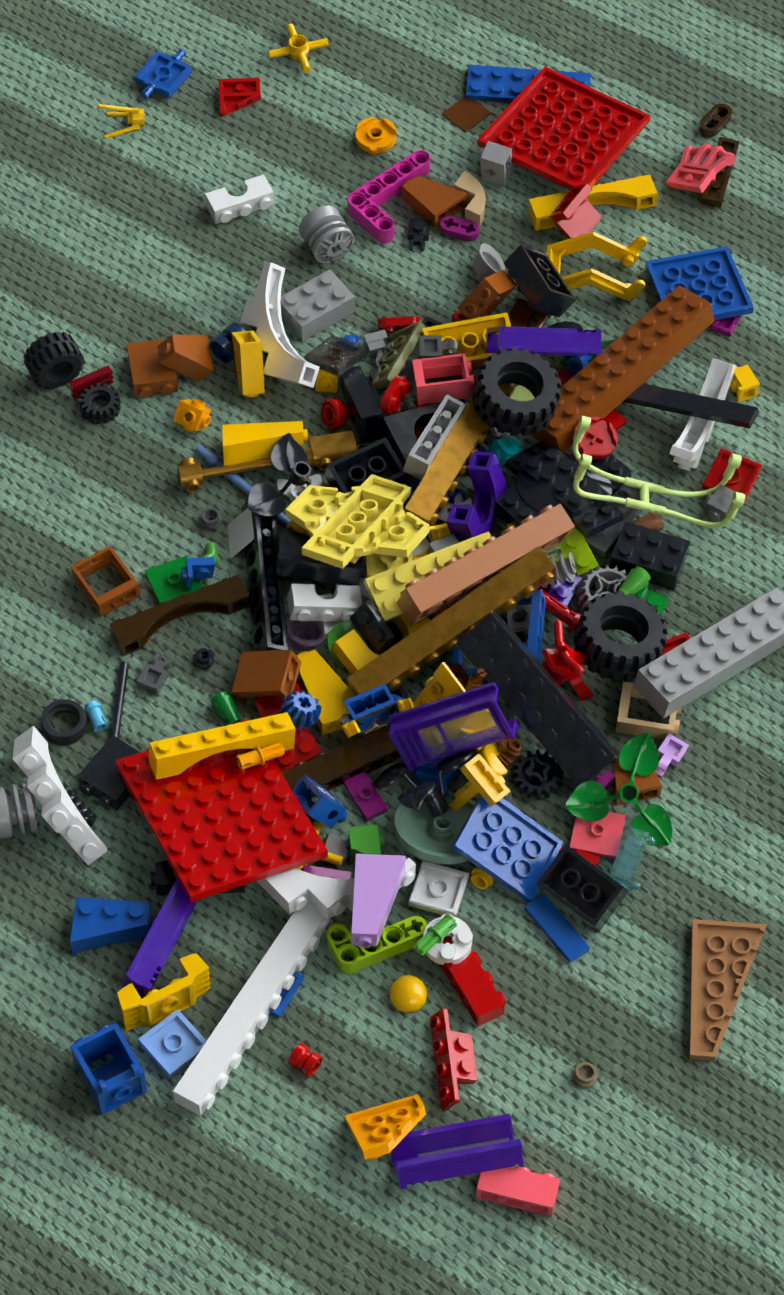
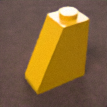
(249, 363)

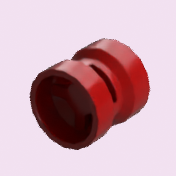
(305, 1060)

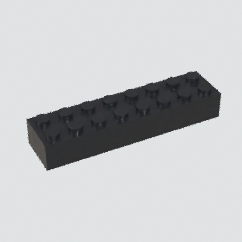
(538, 699)

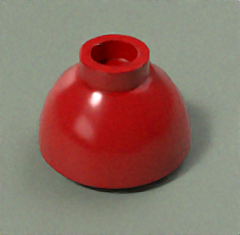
(334, 413)

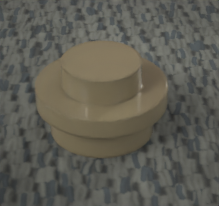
(585, 1075)

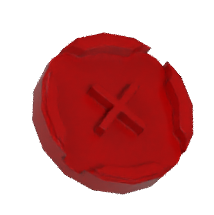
(598, 440)

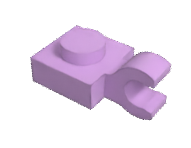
(670, 752)

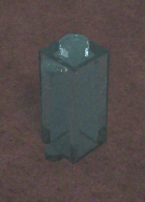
(630, 857)

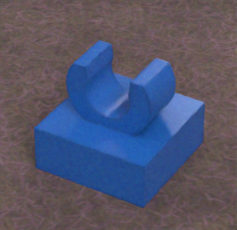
(577, 363)

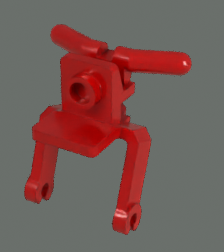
(566, 663)

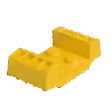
(161, 1003)

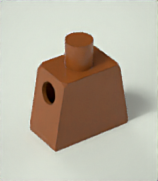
(648, 786)

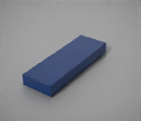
(556, 928)

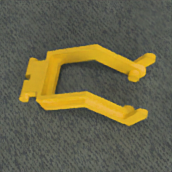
(627, 255)

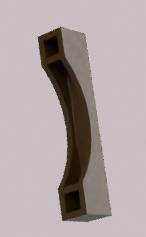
(221, 597)

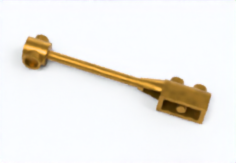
(321, 451)

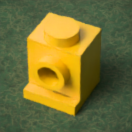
(744, 383)

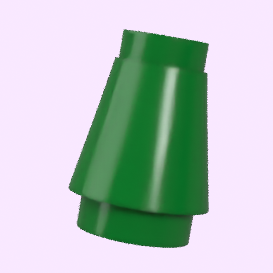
(225, 708)

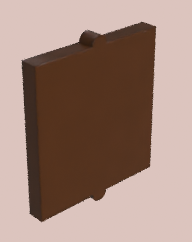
(466, 113)

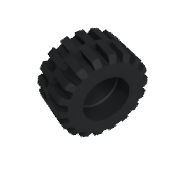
(53, 360)

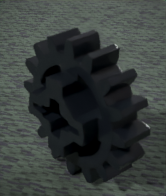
(537, 781)

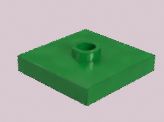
(167, 581)

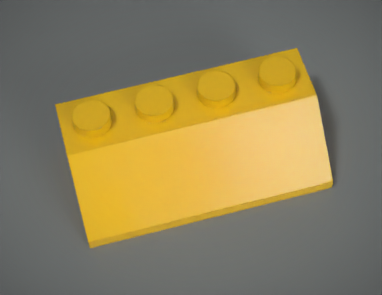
(469, 335)

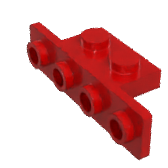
(452, 1057)

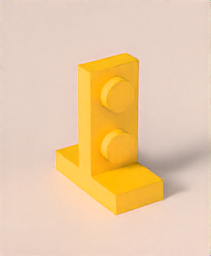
(481, 780)

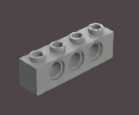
(433, 437)

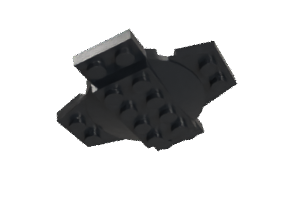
(547, 479)

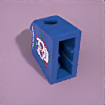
(326, 809)

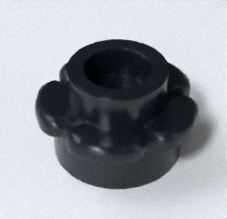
(204, 663)

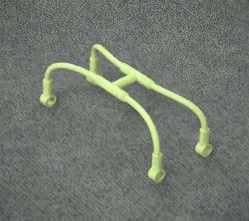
(646, 487)

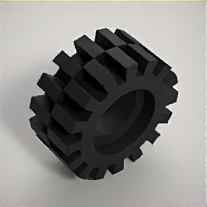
(102, 413)

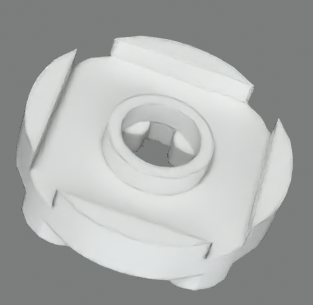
(455, 952)

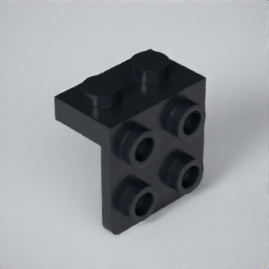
(374, 629)

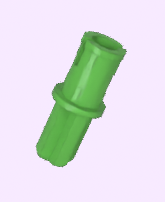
(435, 934)

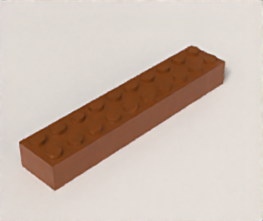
(627, 363)

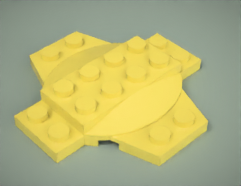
(357, 521)

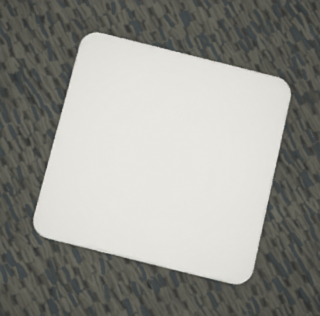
(240, 532)

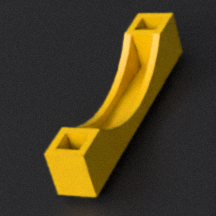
(631, 193)
(176, 754)

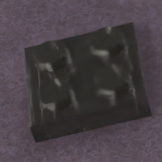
(336, 355)

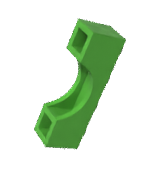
(365, 841)

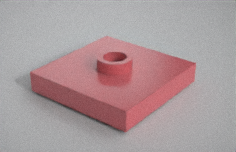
(599, 837)

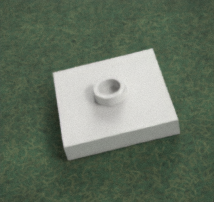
(438, 889)

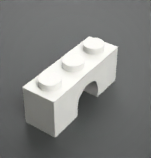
(226, 207)
(308, 606)

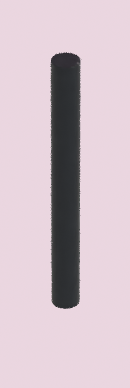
(119, 699)

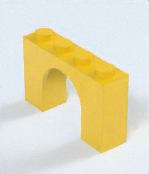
(355, 653)

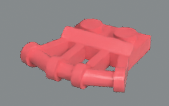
(696, 177)

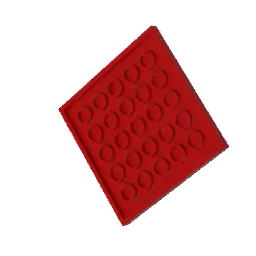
(565, 129)

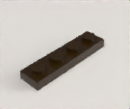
(716, 190)

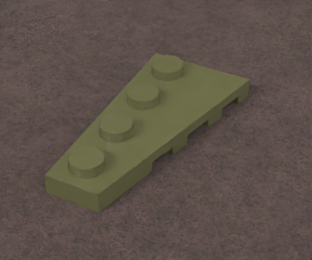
(397, 353)

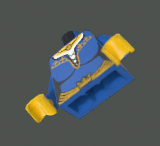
(371, 710)

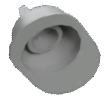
(487, 262)

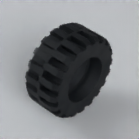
(521, 369)
(624, 614)

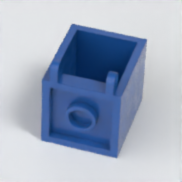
(116, 1081)

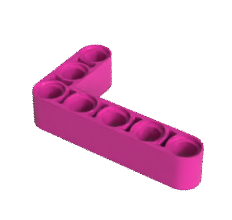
(365, 201)

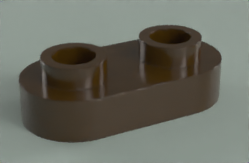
(714, 121)

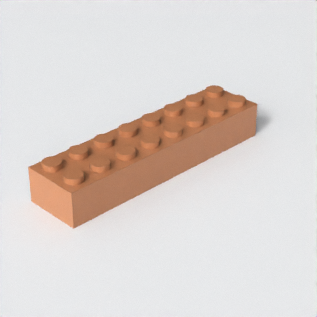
(482, 564)

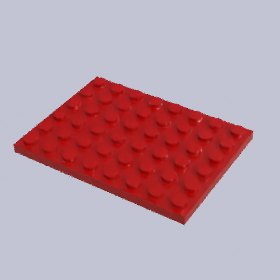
(222, 822)

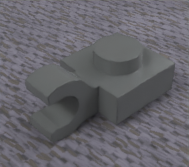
(433, 346)

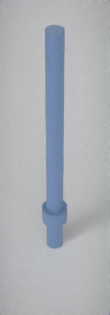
(215, 461)

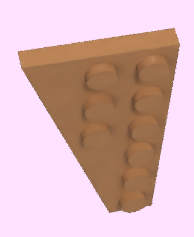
(719, 968)

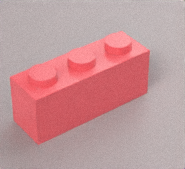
(519, 1189)

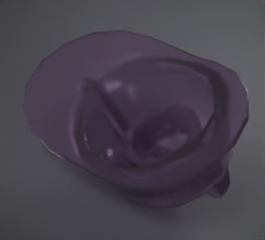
(305, 634)

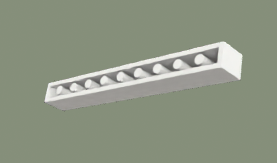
(250, 1010)

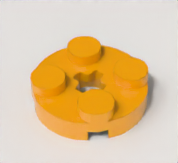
(372, 144)

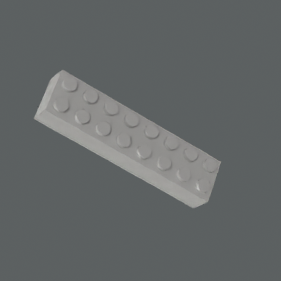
(713, 655)

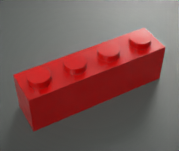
(475, 987)

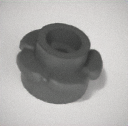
(211, 513)

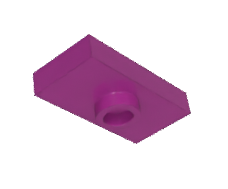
(365, 796)

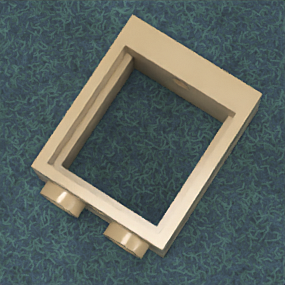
(638, 727)

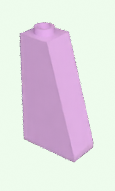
(375, 890)

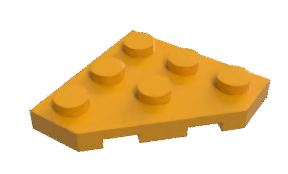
(384, 1126)

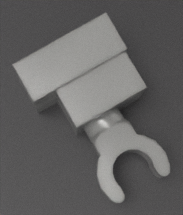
(375, 345)

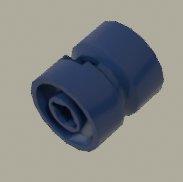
(223, 345)

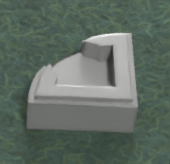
(336, 846)

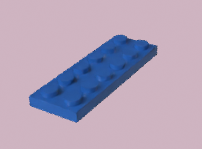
(506, 83)

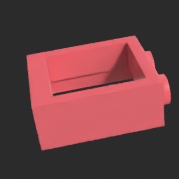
(442, 367)

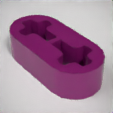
(459, 228)

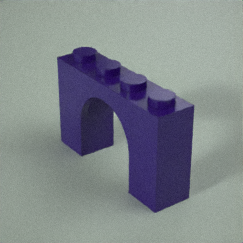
(489, 485)

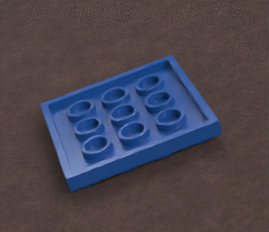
(707, 274)

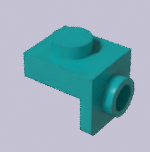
(505, 449)

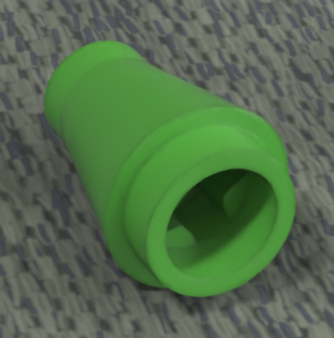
(635, 581)

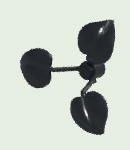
(286, 455)
(426, 791)

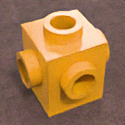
(192, 415)

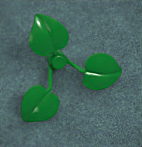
(590, 798)

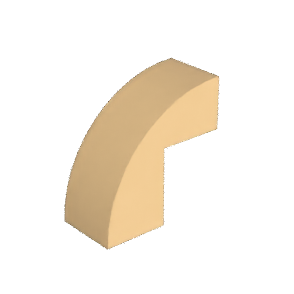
(475, 197)

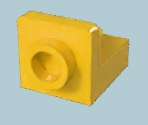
(326, 382)

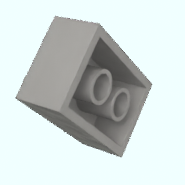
(316, 305)

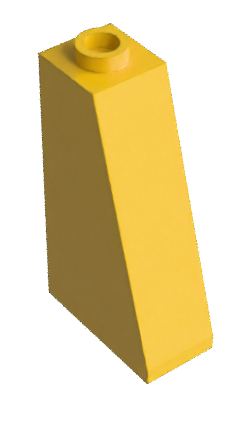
(256, 440)
(325, 685)

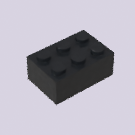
(539, 281)
(357, 466)
(652, 550)
(582, 887)

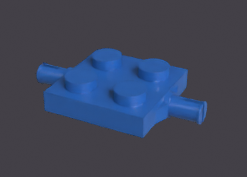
(163, 74)

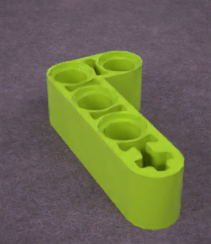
(411, 928)

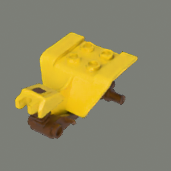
(454, 681)

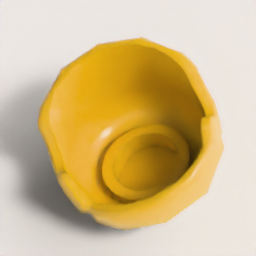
(408, 994)

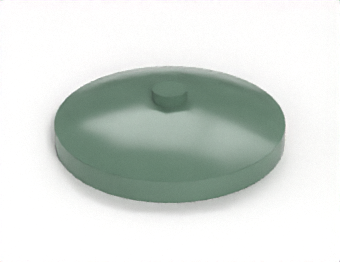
(431, 836)

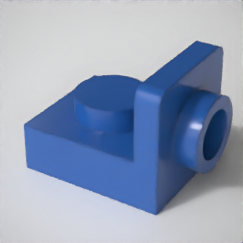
(197, 568)

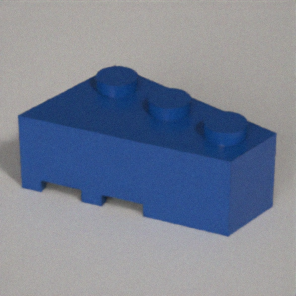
(108, 922)

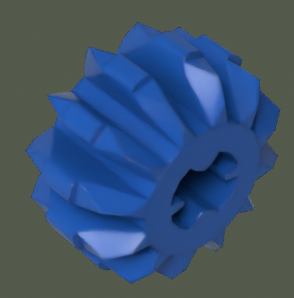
(302, 709)

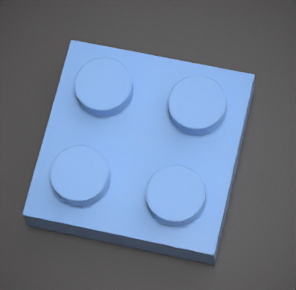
(173, 1043)

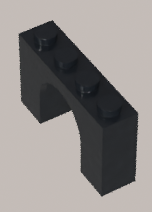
(400, 428)

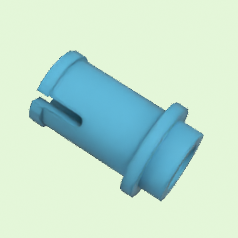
(94, 712)

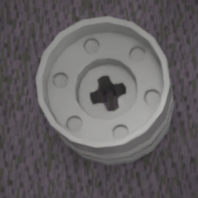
(326, 234)
(17, 811)

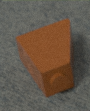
(433, 199)
(187, 355)

